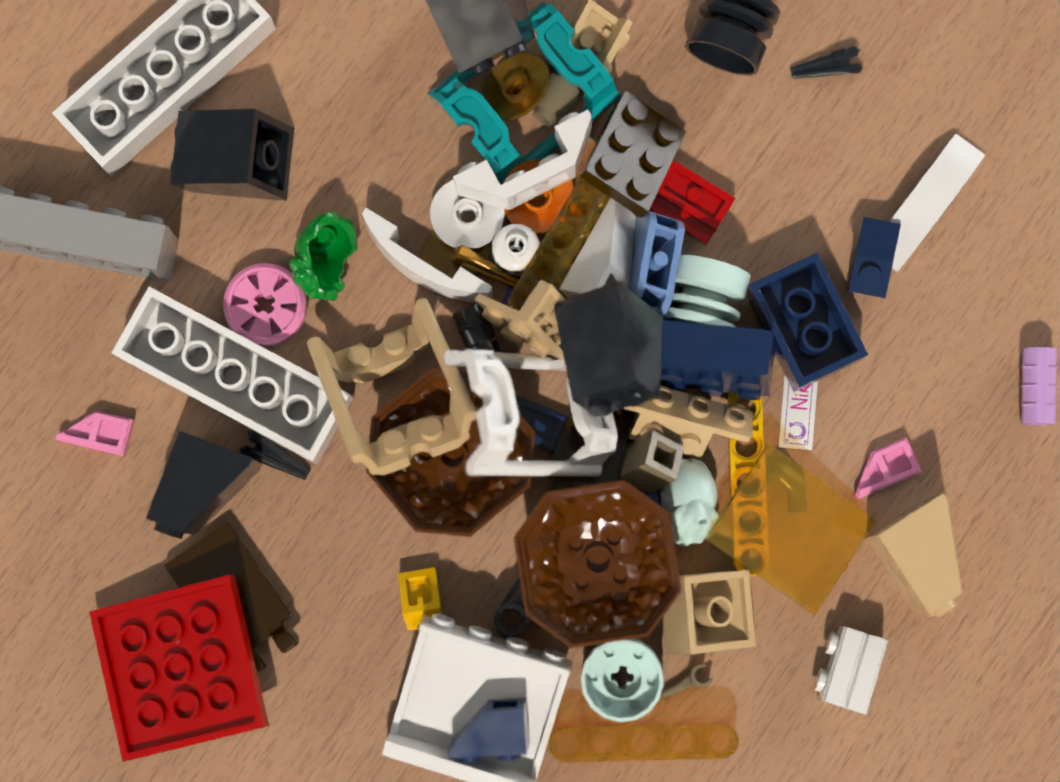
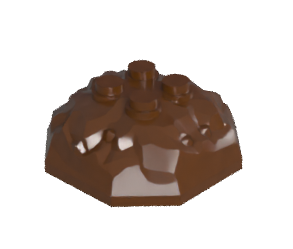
(437, 491)
(597, 564)

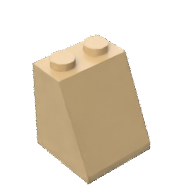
(921, 556)

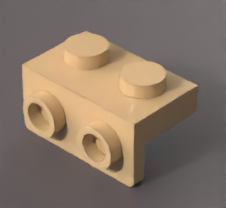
(600, 32)

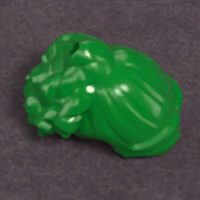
(321, 255)

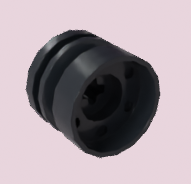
(732, 34)

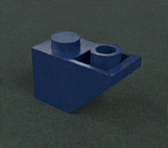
(495, 730)

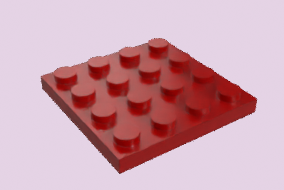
(178, 668)

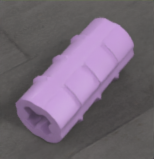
(1039, 386)

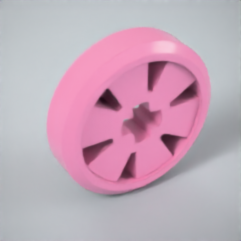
(265, 281)

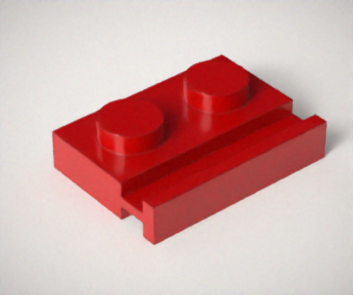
(692, 201)

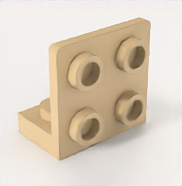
(534, 322)

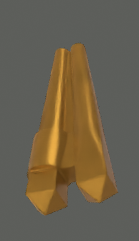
(478, 265)

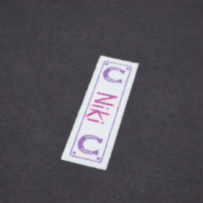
(798, 417)

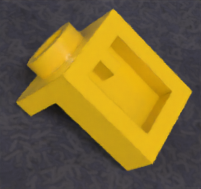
(419, 596)

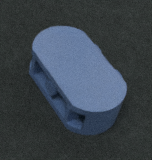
(656, 259)

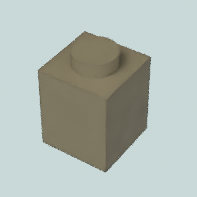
(652, 462)

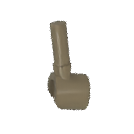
(685, 683)

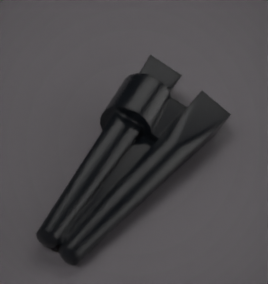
(831, 65)
(272, 455)

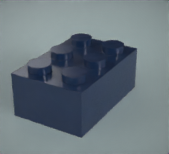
(807, 322)
(717, 359)

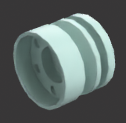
(705, 290)
(625, 701)

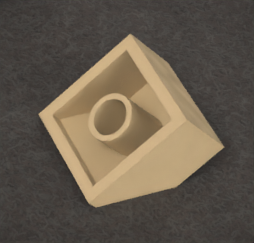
(711, 614)

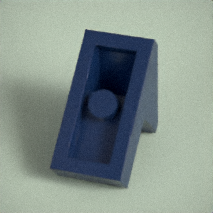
(874, 257)

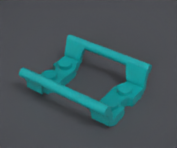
(575, 66)

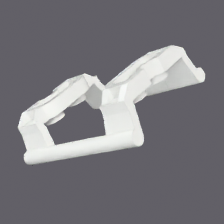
(500, 419)

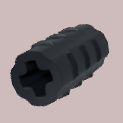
(476, 330)

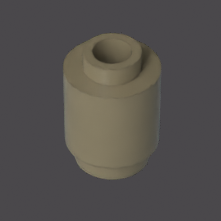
(557, 100)

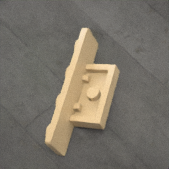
(690, 420)

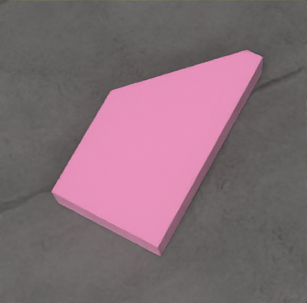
(100, 432)
(887, 467)

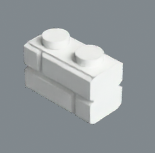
(851, 669)

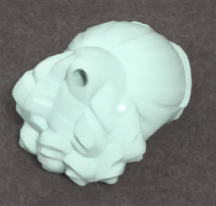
(691, 502)

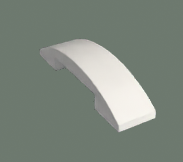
(933, 195)
(461, 287)

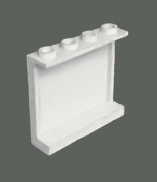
(453, 678)

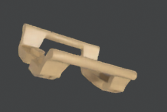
(396, 352)

